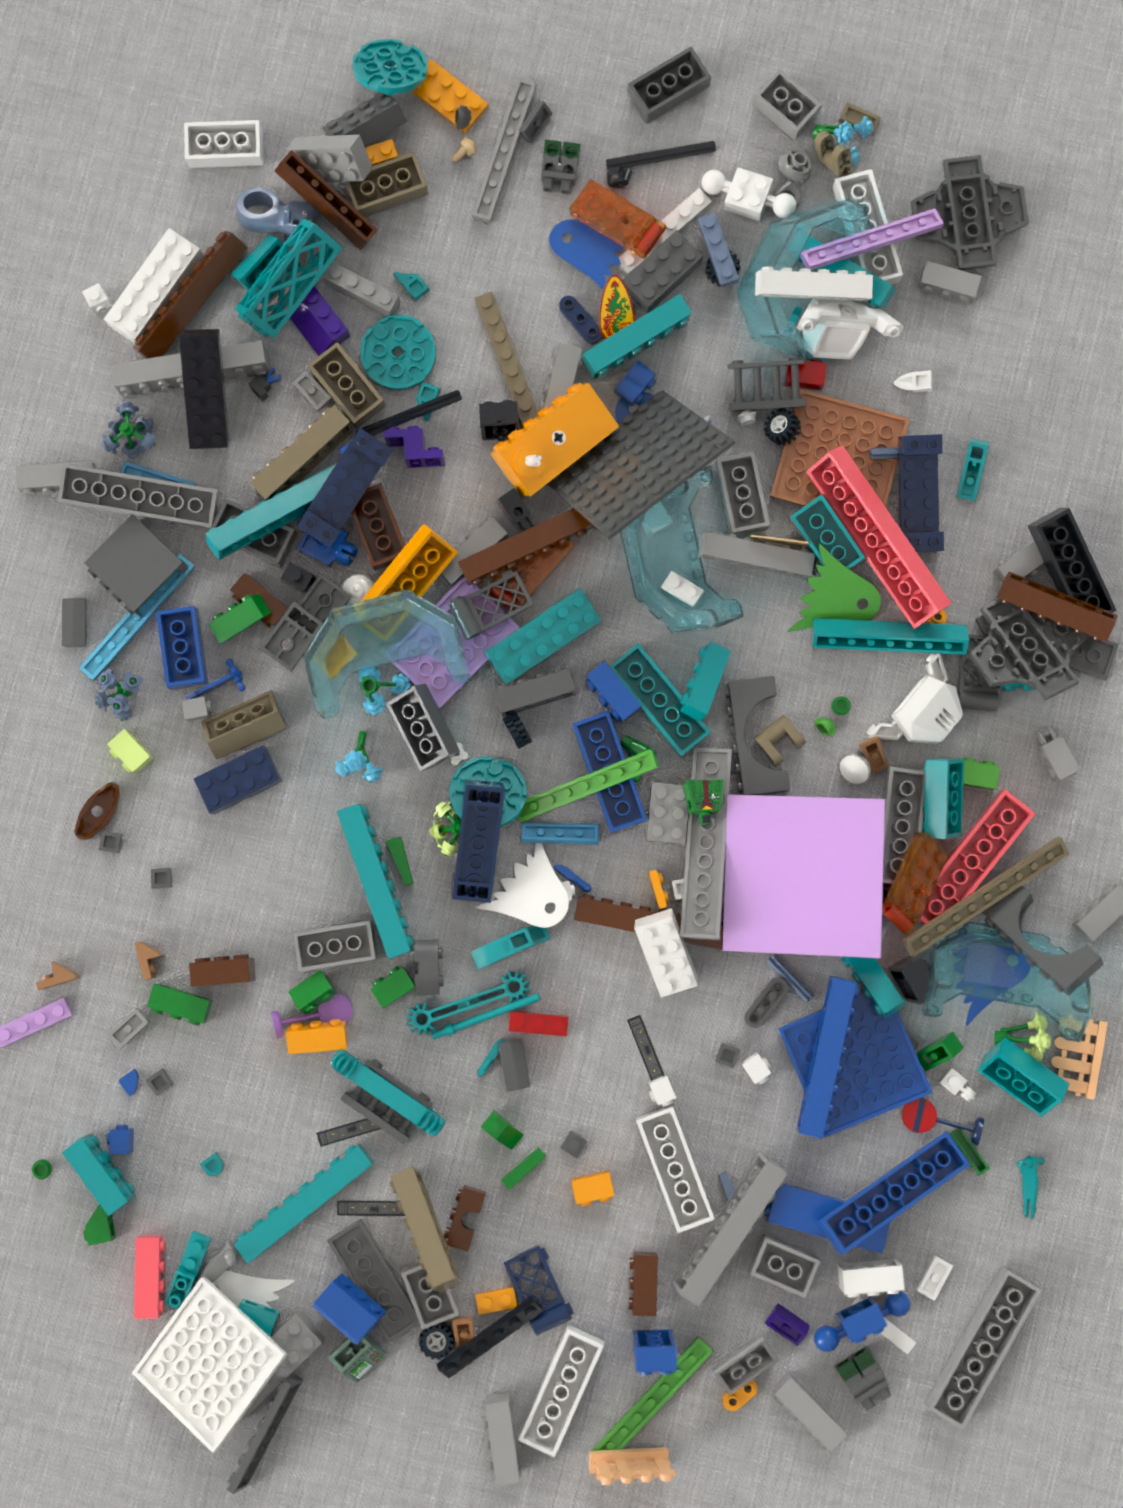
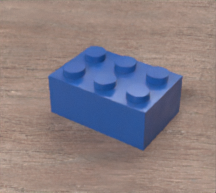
(612, 693)

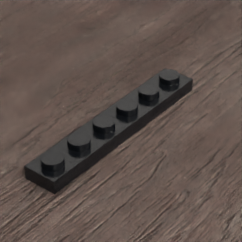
(490, 1337)

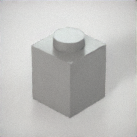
(197, 708)

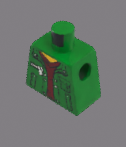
(703, 798)

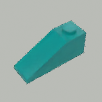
(973, 469)

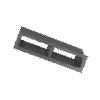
(74, 622)
(514, 1065)

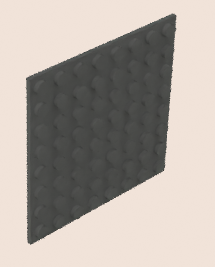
(639, 463)

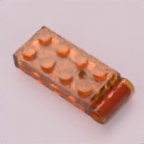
(608, 213)
(537, 572)
(914, 882)

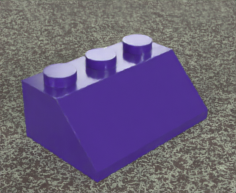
(319, 322)

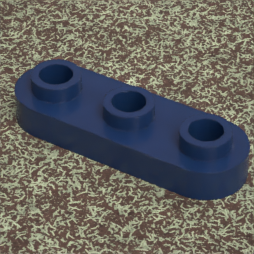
(582, 327)

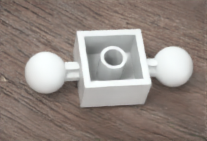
(748, 194)

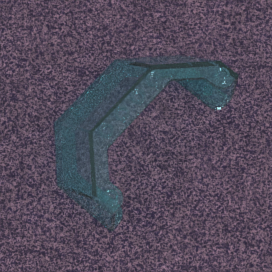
(781, 249)
(667, 542)
(379, 634)
(984, 966)

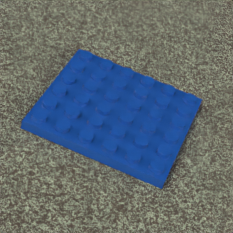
(877, 1067)

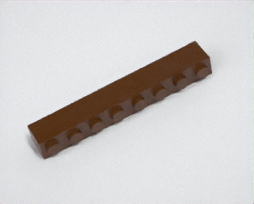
(190, 296)
(524, 546)
(624, 917)

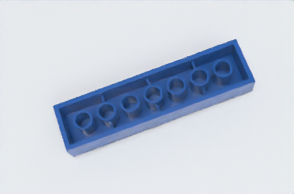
(826, 1057)
(893, 1193)

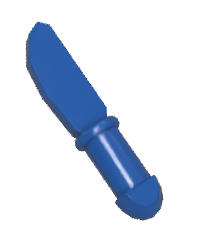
(567, 873)

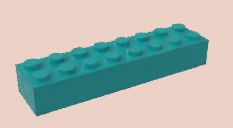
(375, 880)

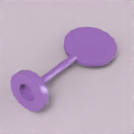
(337, 1008)

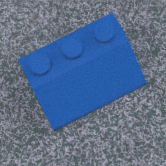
(349, 1309)

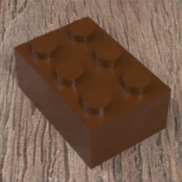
(222, 970)

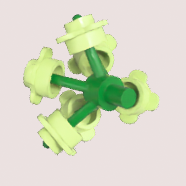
(441, 830)

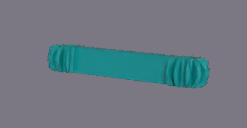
(466, 1003)
(387, 1092)

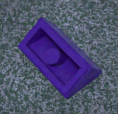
(787, 1324)

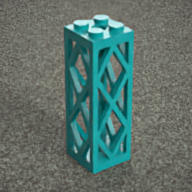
(277, 270)

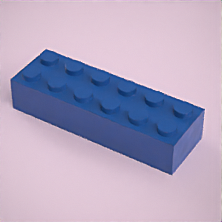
(601, 749)

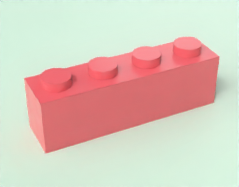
(149, 1276)

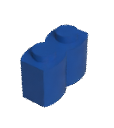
(635, 383)

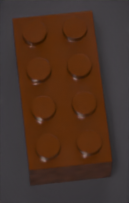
(377, 527)

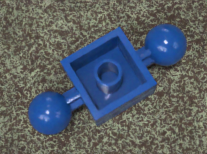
(861, 1321)

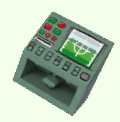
(357, 1359)

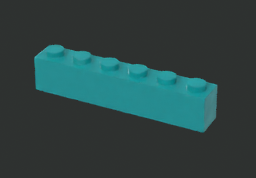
(881, 290)

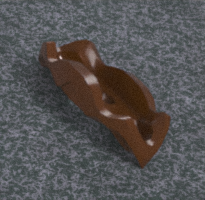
(88, 824)

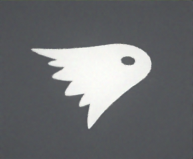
(531, 891)
(240, 1286)

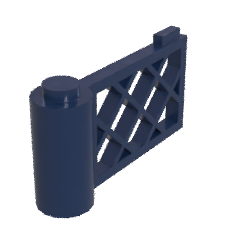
(554, 1312)

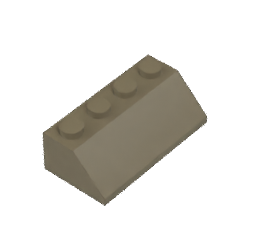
(243, 725)

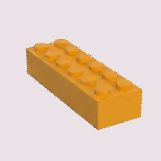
(415, 565)

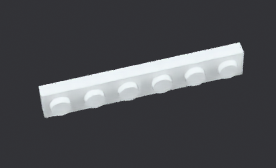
(674, 221)

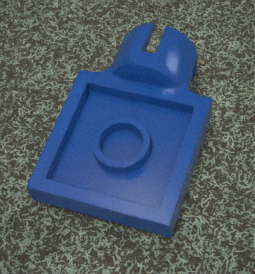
(326, 555)

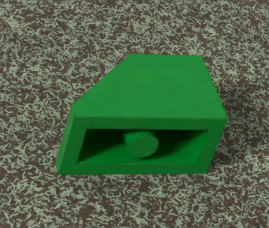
(939, 1051)
(502, 1130)
(99, 1228)

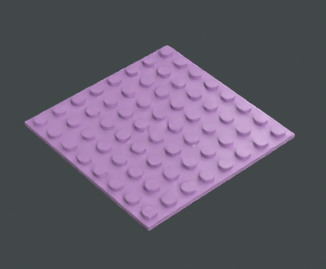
(804, 875)

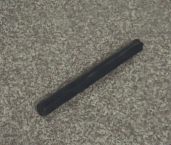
(662, 155)
(413, 413)

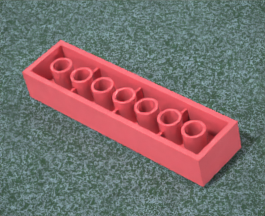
(978, 852)

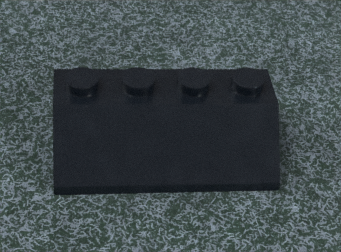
(912, 978)

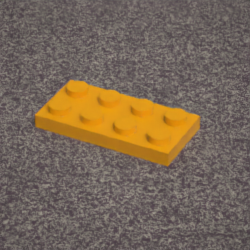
(446, 94)

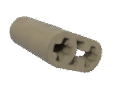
(837, 158)
(775, 732)

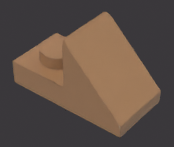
(874, 754)
(145, 954)
(61, 973)
(463, 1330)

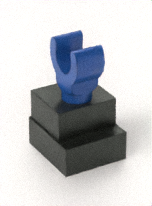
(261, 386)

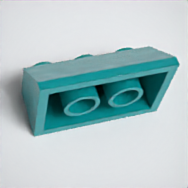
(257, 261)

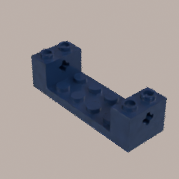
(344, 487)
(920, 491)
(478, 840)

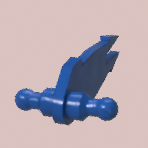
(234, 675)

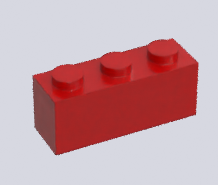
(538, 1023)

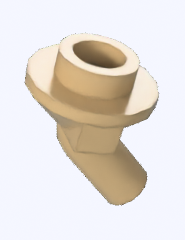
(467, 147)

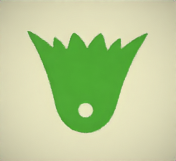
(837, 594)

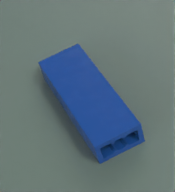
(801, 1209)

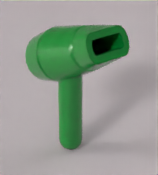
(634, 747)

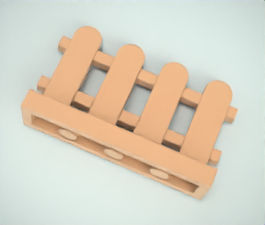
(1083, 1067)
(644, 1463)

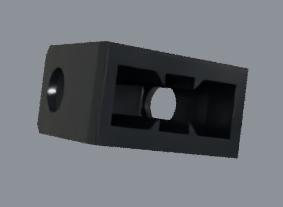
(510, 502)
(297, 578)

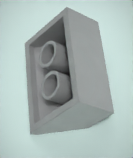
(745, 1364)

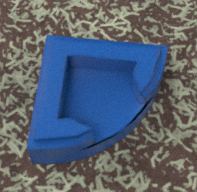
(130, 1082)

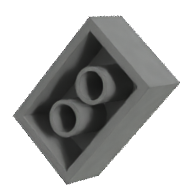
(787, 104)
(667, 814)
(784, 1266)
(428, 1303)

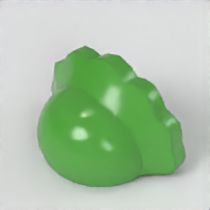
(825, 726)

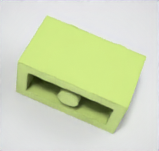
(129, 751)

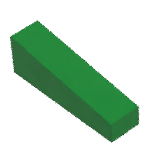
(399, 855)
(969, 1151)
(523, 1168)

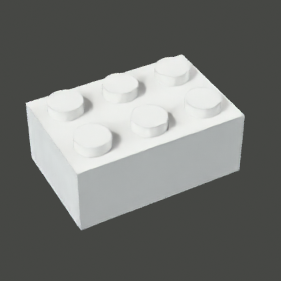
(870, 1277)

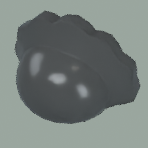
(462, 117)

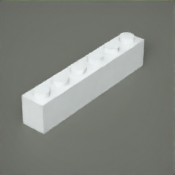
(813, 284)

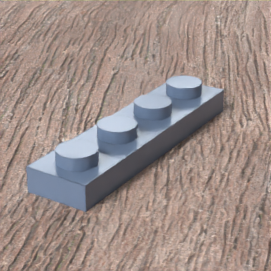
(718, 250)

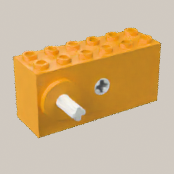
(554, 439)

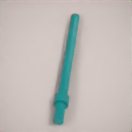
(450, 1029)

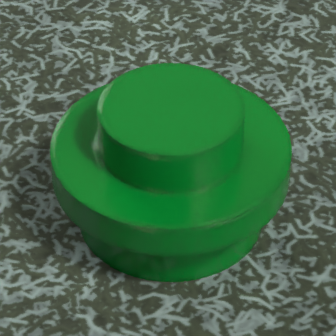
(841, 705)
(42, 1169)

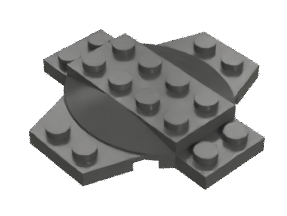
(972, 212)
(1026, 650)

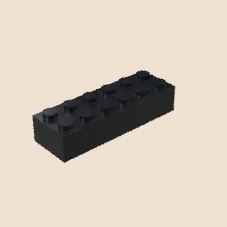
(204, 388)
(1070, 559)

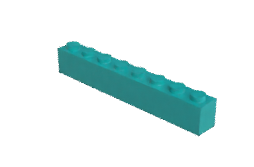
(265, 516)
(889, 636)
(305, 1202)

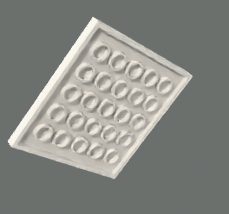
(209, 1364)

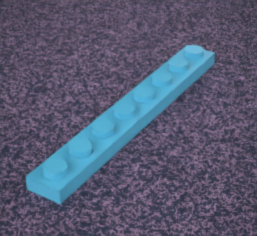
(130, 625)

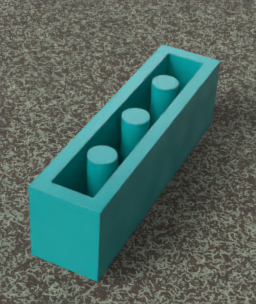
(704, 681)
(875, 984)

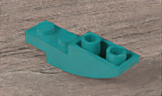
(509, 945)
(188, 1269)

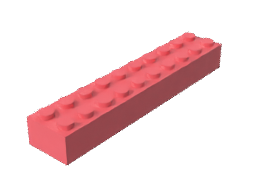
(878, 537)

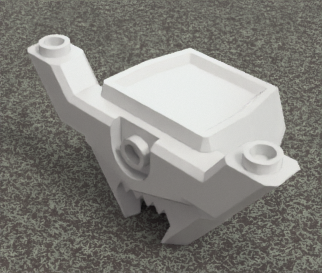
(840, 327)
(926, 712)

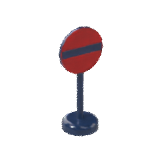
(921, 1117)

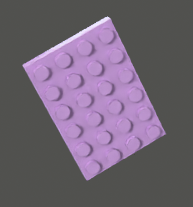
(436, 675)

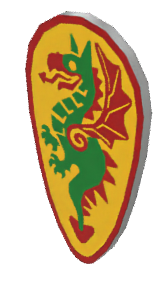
(615, 307)

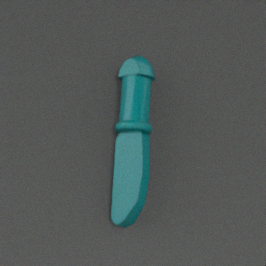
(489, 1059)

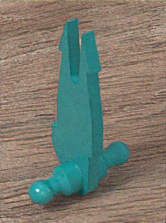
(1028, 1168)

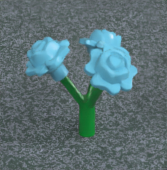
(357, 760)

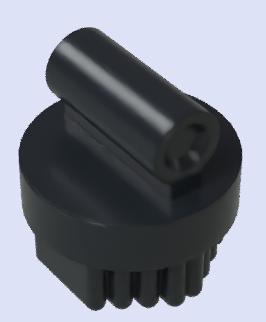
(618, 177)

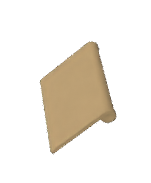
(780, 541)

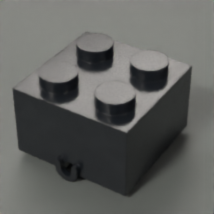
(498, 419)

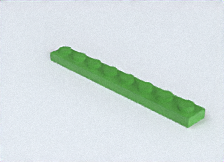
(589, 784)
(655, 1397)

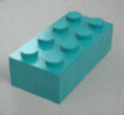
(821, 525)
(943, 797)
(1023, 1077)
(99, 1173)

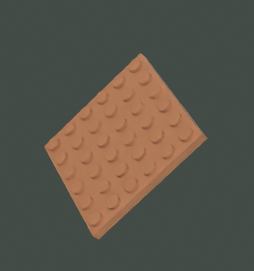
(830, 424)

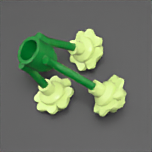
(1041, 1040)

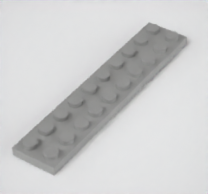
(706, 853)

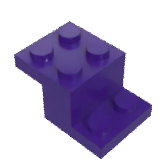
(414, 447)

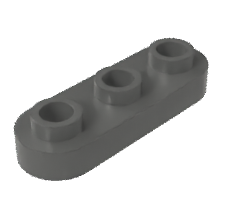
(764, 1011)

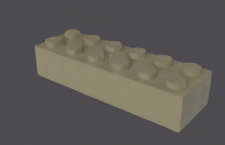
(303, 454)
(425, 1230)

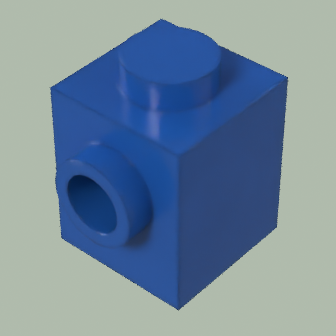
(120, 1140)

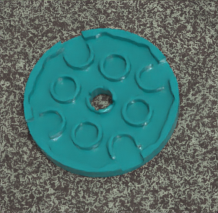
(372, 68)
(395, 333)
(496, 771)

